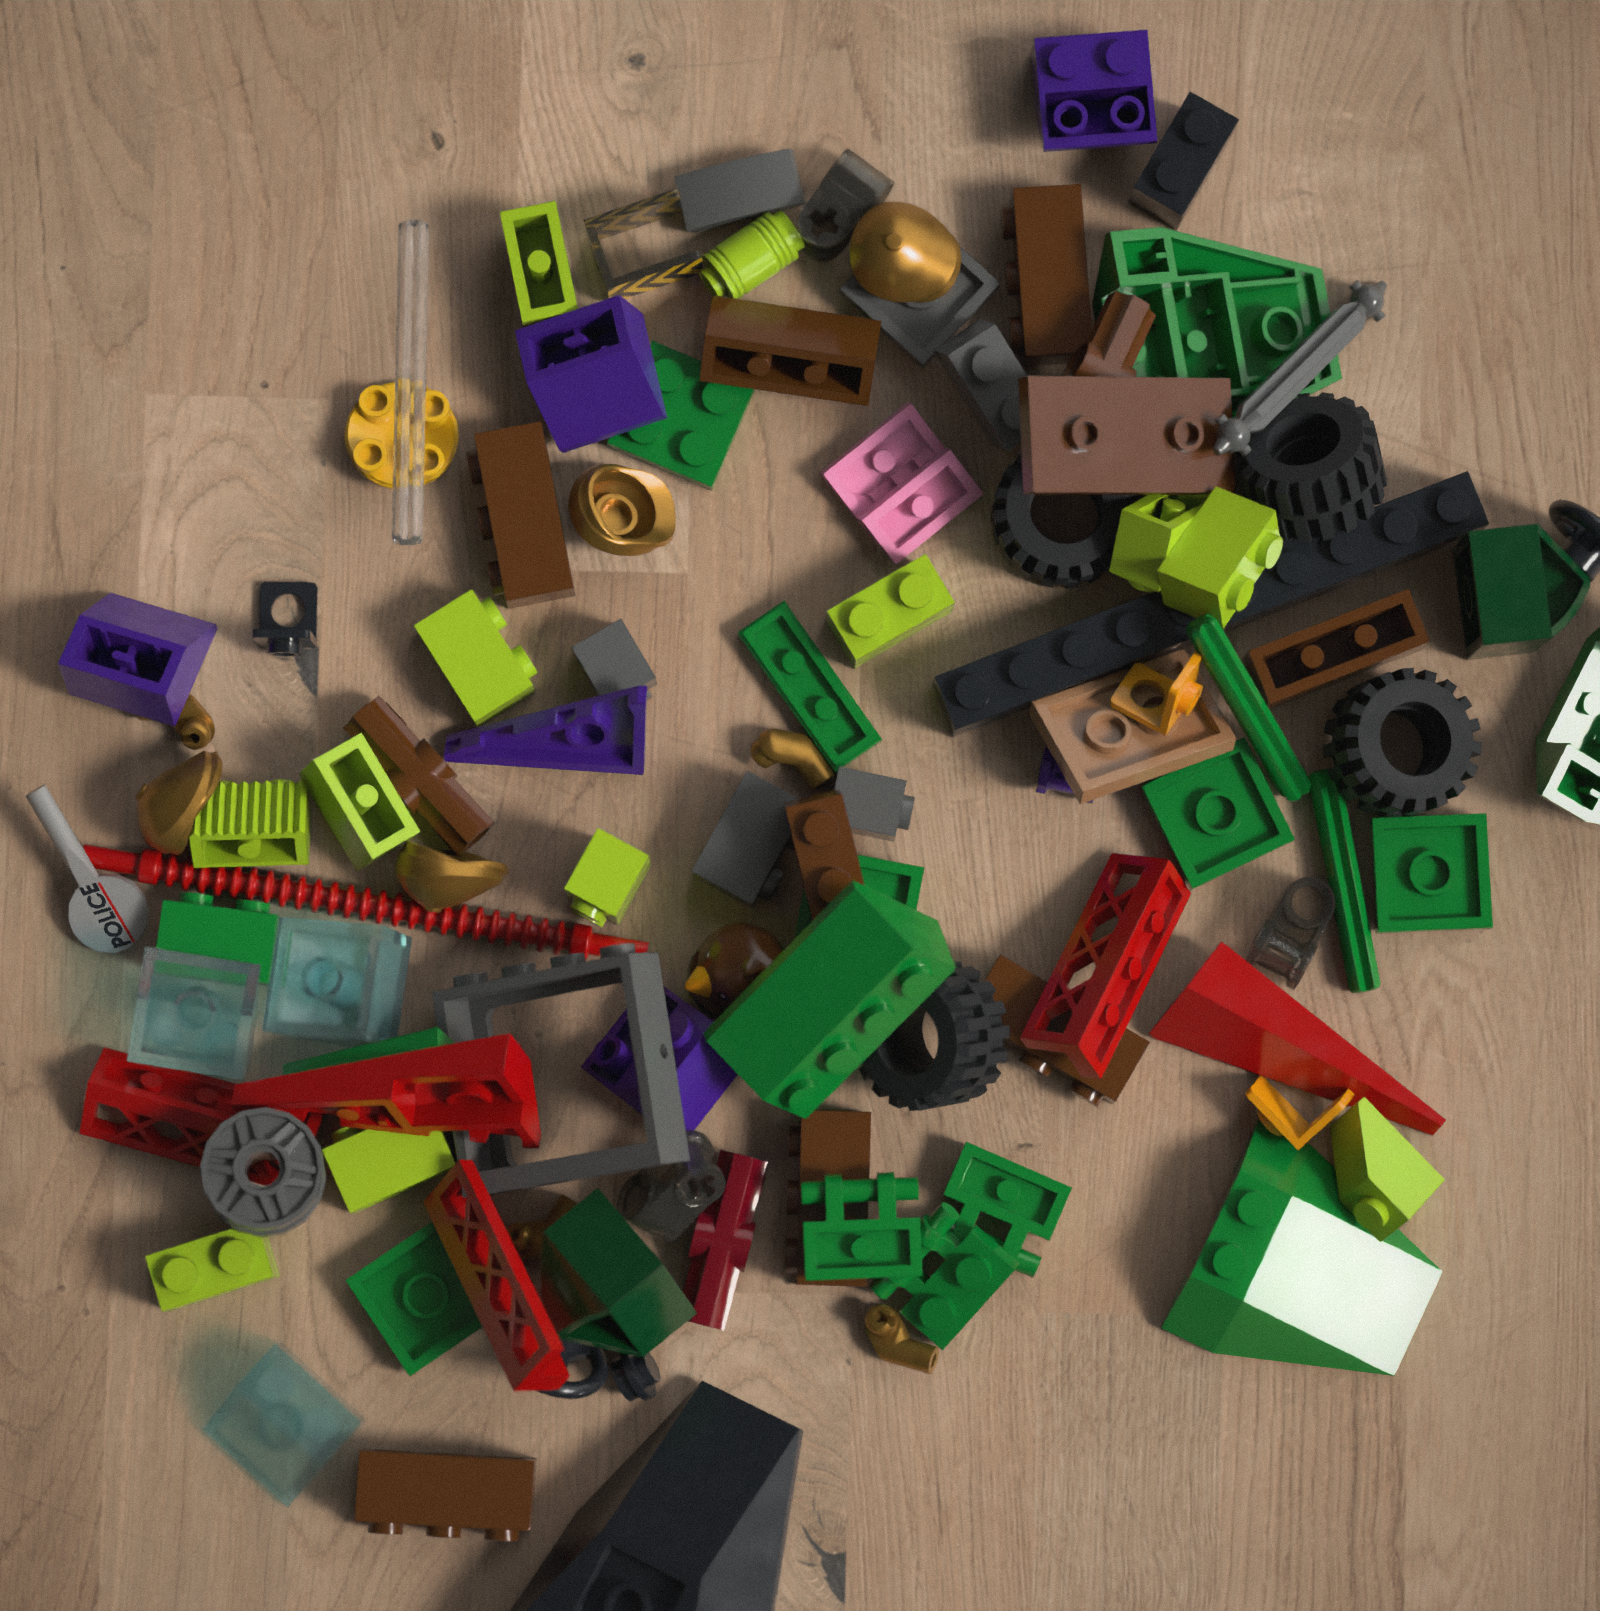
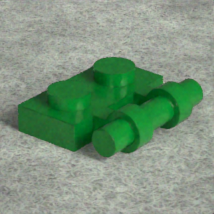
(1008, 1194)
(861, 1247)
(958, 1286)

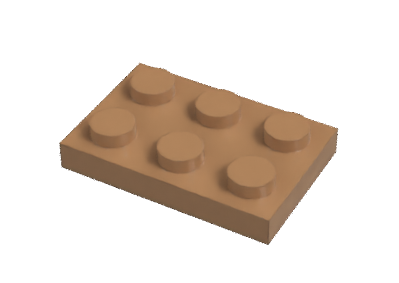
(1108, 750)

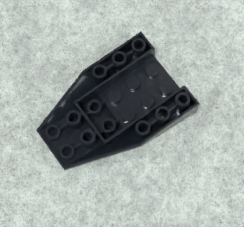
(684, 1520)

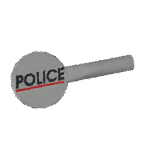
(106, 908)

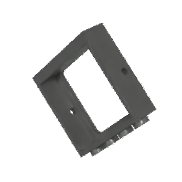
(467, 1013)

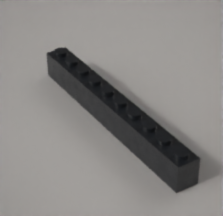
(1149, 629)

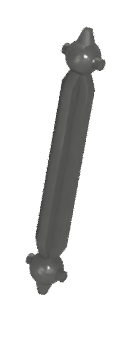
(1299, 368)

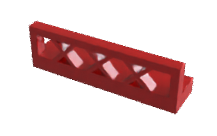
(1122, 962)
(170, 1095)
(496, 1281)

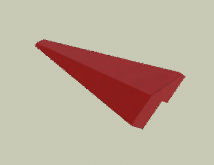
(1253, 1024)
(449, 1087)

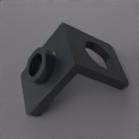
(287, 640)

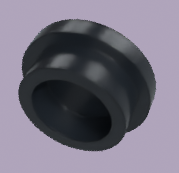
(635, 1376)

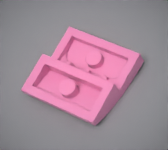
(901, 483)

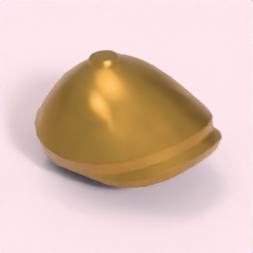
(904, 253)
(622, 510)
(174, 800)
(443, 878)

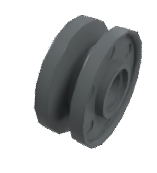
(255, 1137)

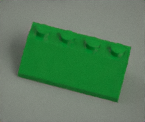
(831, 998)

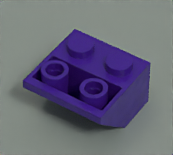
(1093, 90)
(592, 372)
(135, 657)
(699, 1068)

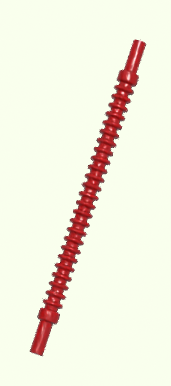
(152, 867)

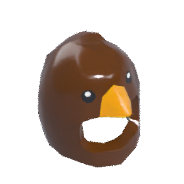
(729, 964)

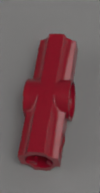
(724, 1240)

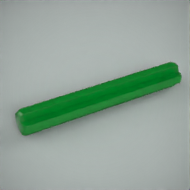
(1248, 707)
(1344, 882)

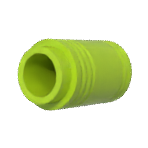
(751, 256)

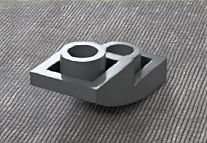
(740, 190)

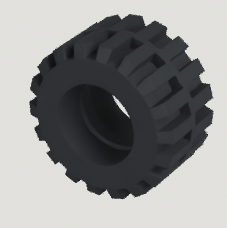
(1315, 467)
(1045, 558)
(1443, 731)
(967, 1048)

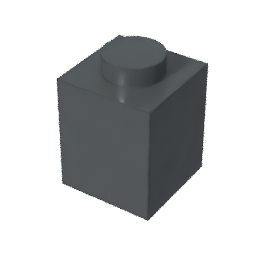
(613, 660)
(875, 803)

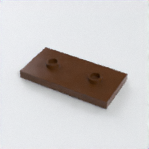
(1123, 435)

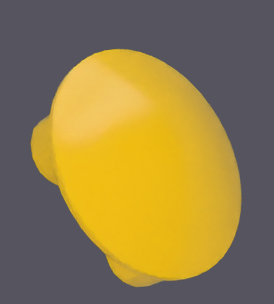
(371, 434)

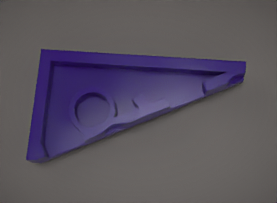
(584, 735)

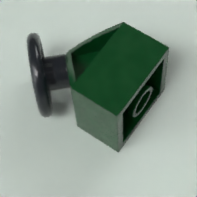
(1521, 584)
(605, 1291)

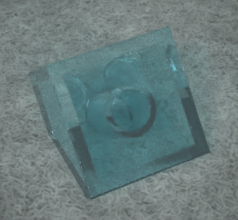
(336, 981)
(195, 1013)
(283, 1423)

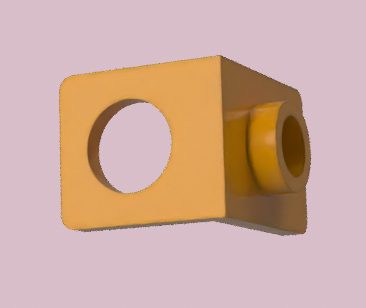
(1178, 695)
(1283, 1119)

